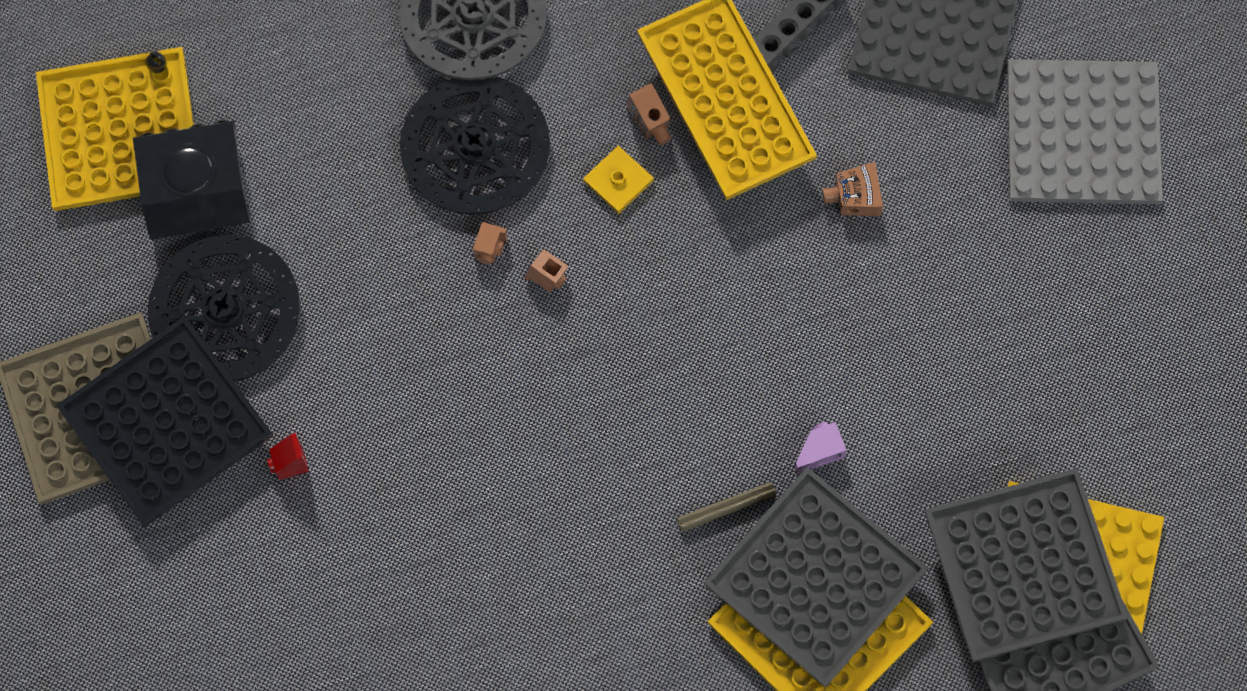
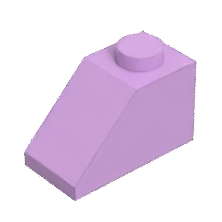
(821, 447)

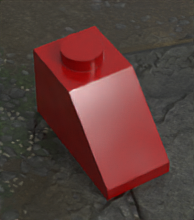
(288, 458)

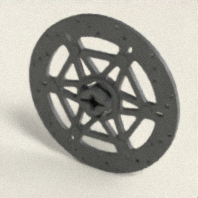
(474, 21)

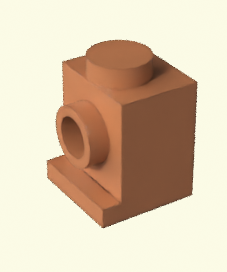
(489, 243)
(547, 271)

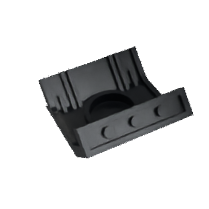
(190, 179)

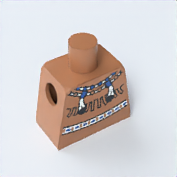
(643, 107)
(856, 191)

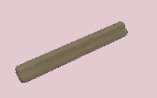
(726, 506)

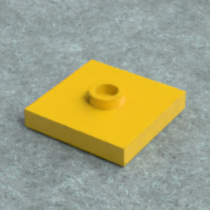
(618, 179)

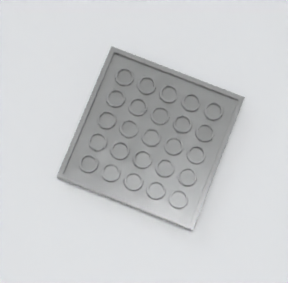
(1084, 132)

